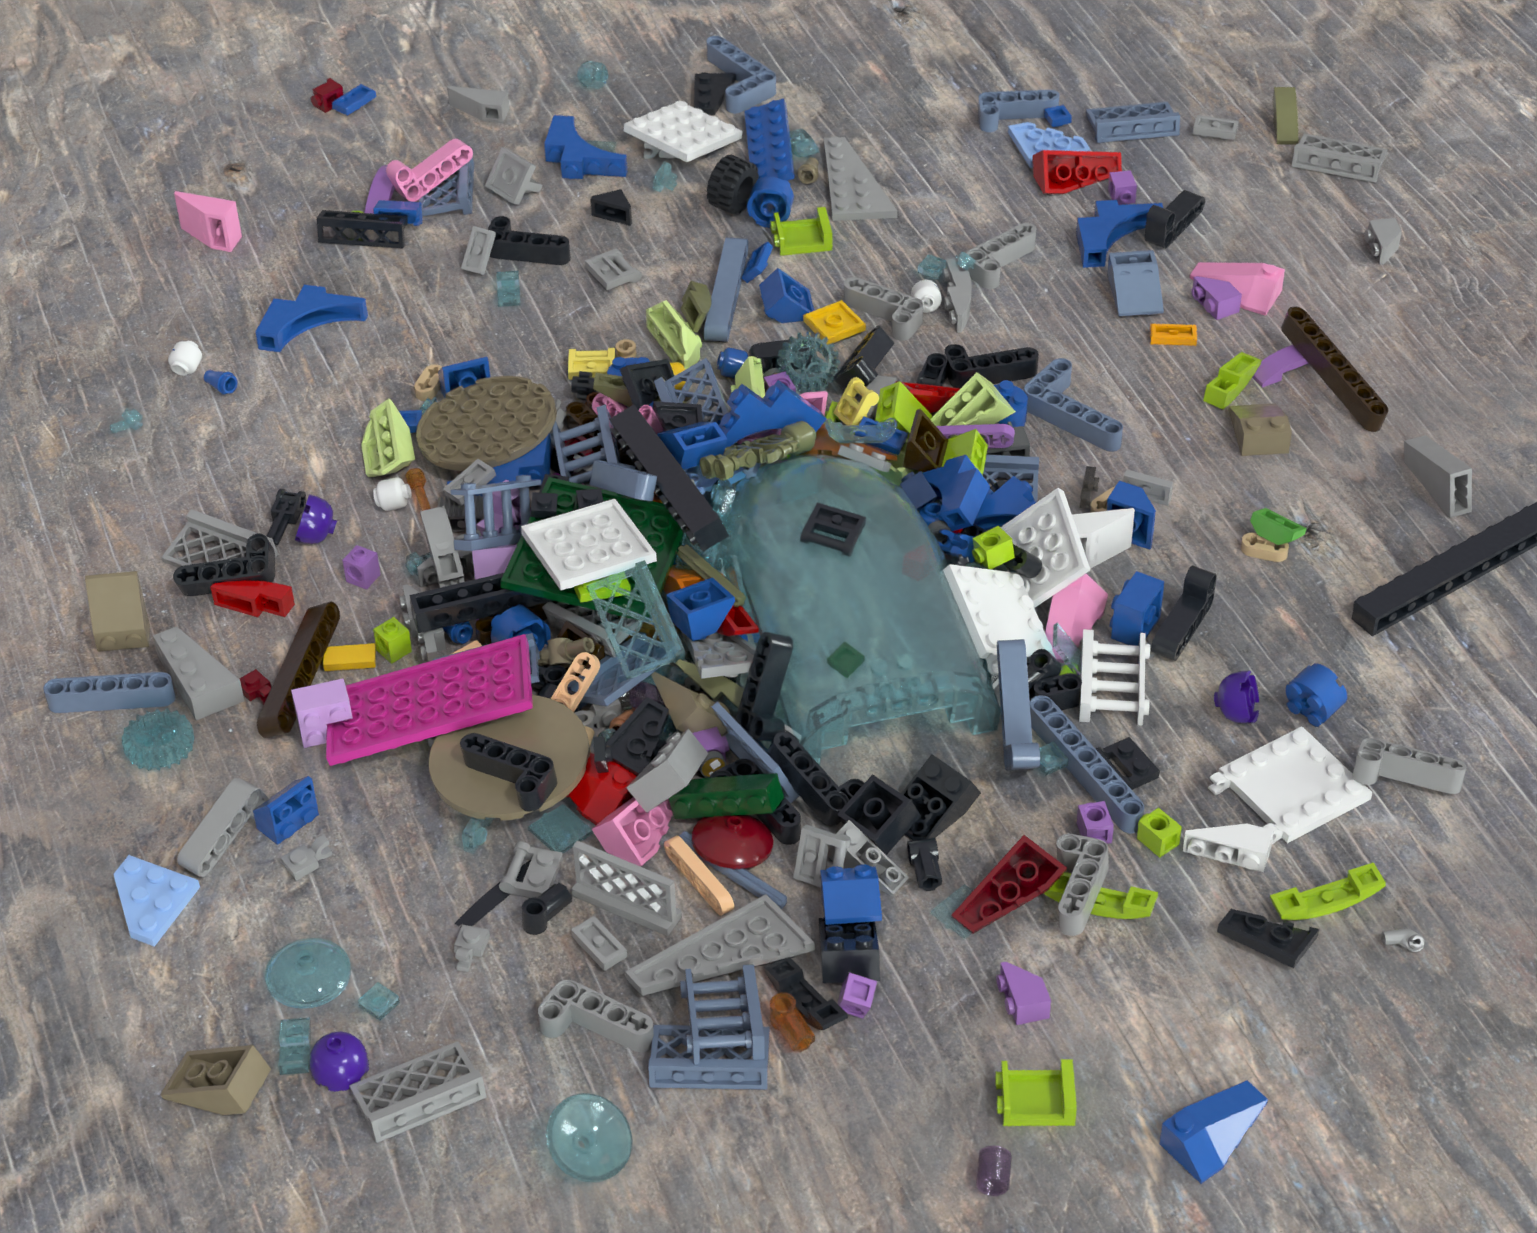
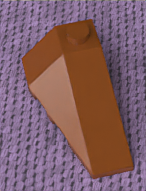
(827, 446)

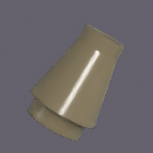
(808, 171)

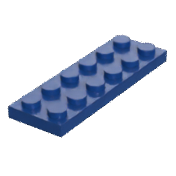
(770, 140)

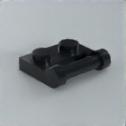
(834, 522)
(1131, 761)

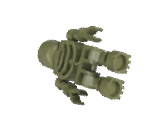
(793, 440)

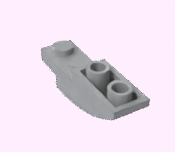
(958, 294)
(441, 546)
(432, 640)

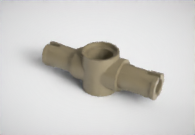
(563, 650)

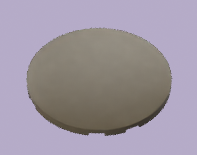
(486, 422)
(545, 729)

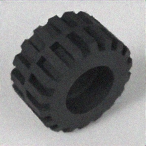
(731, 184)

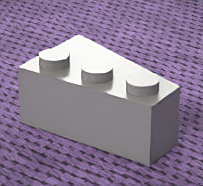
(669, 770)

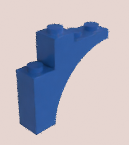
(577, 155)
(1109, 224)
(311, 309)
(773, 411)
(534, 463)
(960, 489)
(1004, 504)

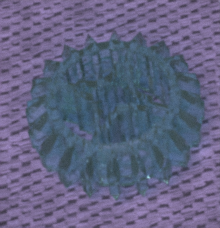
(817, 365)
(158, 739)

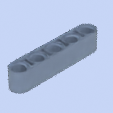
(109, 692)

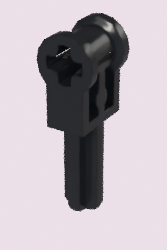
(285, 510)

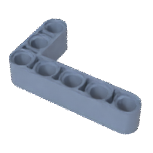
(755, 80)
(1049, 404)
(1015, 706)

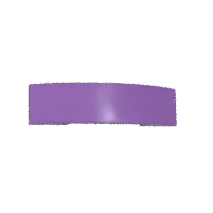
(380, 189)
(1276, 364)

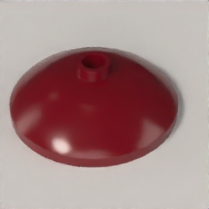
(732, 841)

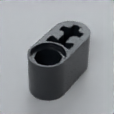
(1062, 689)

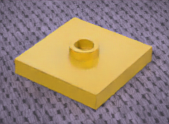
(834, 322)

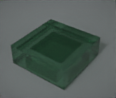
(845, 659)

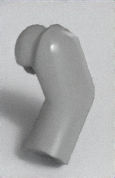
(1405, 937)

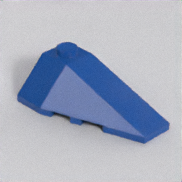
(1210, 1129)

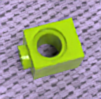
(993, 548)
(392, 640)
(1159, 832)

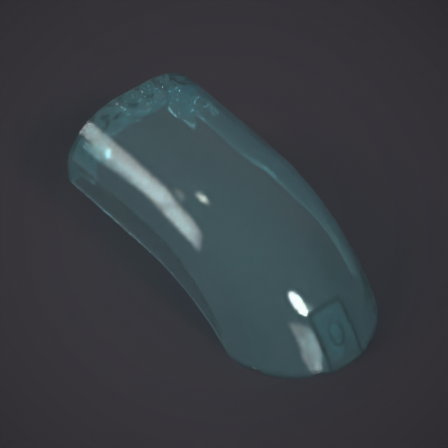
(880, 600)

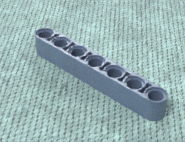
(726, 290)
(1087, 764)

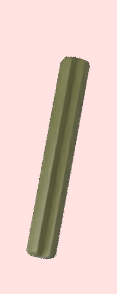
(707, 571)

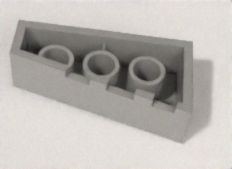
(196, 674)

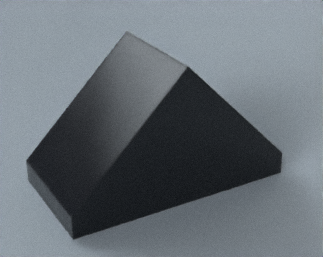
(612, 207)

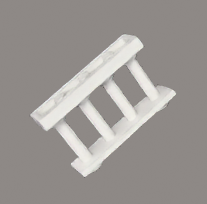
(1090, 684)

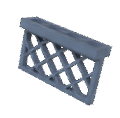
(1140, 125)
(461, 194)
(669, 394)
(1008, 466)
(610, 679)
(748, 748)
(711, 1072)

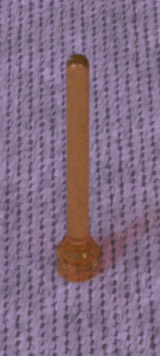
(416, 480)

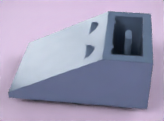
(1135, 283)

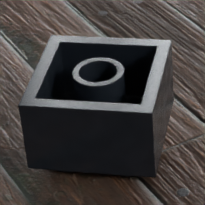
(880, 813)

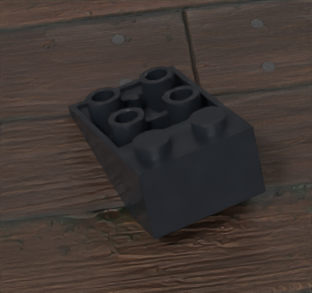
(939, 797)
(848, 950)

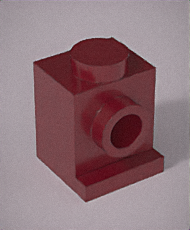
(326, 94)

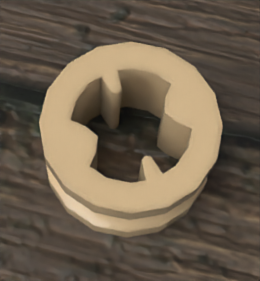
(626, 349)

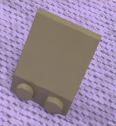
(1261, 429)
(117, 611)
(687, 706)
(218, 1079)

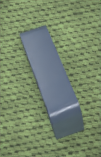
(1013, 105)
(623, 480)

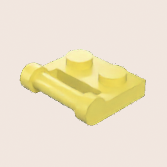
(590, 361)
(849, 409)

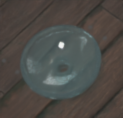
(308, 973)
(599, 1127)

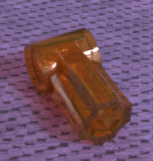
(790, 1022)

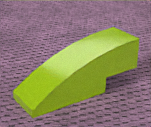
(1231, 380)

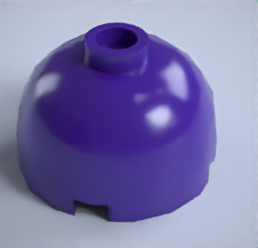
(315, 521)
(1237, 697)
(338, 1061)

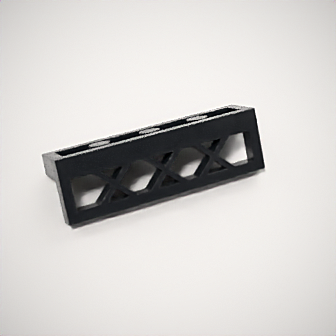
(363, 221)

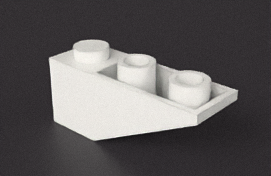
(1233, 844)

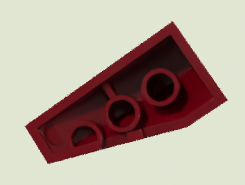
(1013, 882)

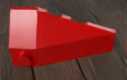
(1069, 170)
(931, 396)
(601, 793)

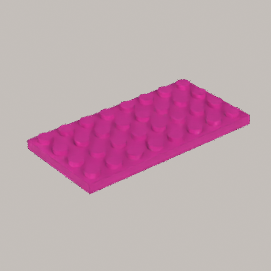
(433, 699)

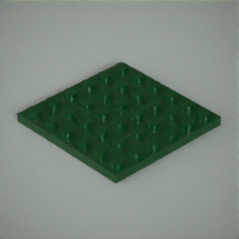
(529, 576)

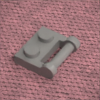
(607, 273)
(814, 851)
(540, 873)

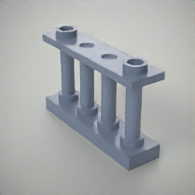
(605, 438)
(490, 536)
(748, 1003)

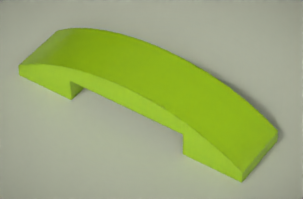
(1331, 897)
(1113, 903)

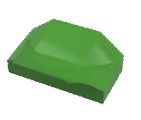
(1276, 527)

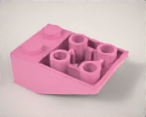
(209, 220)

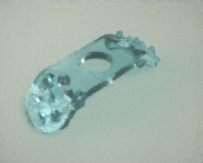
(875, 433)

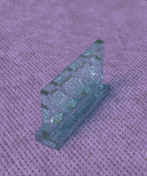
(658, 614)

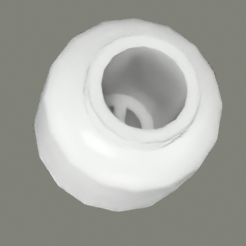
(929, 294)
(185, 357)
(392, 494)

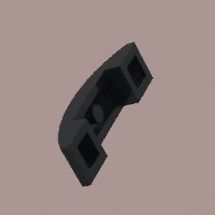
(813, 1007)

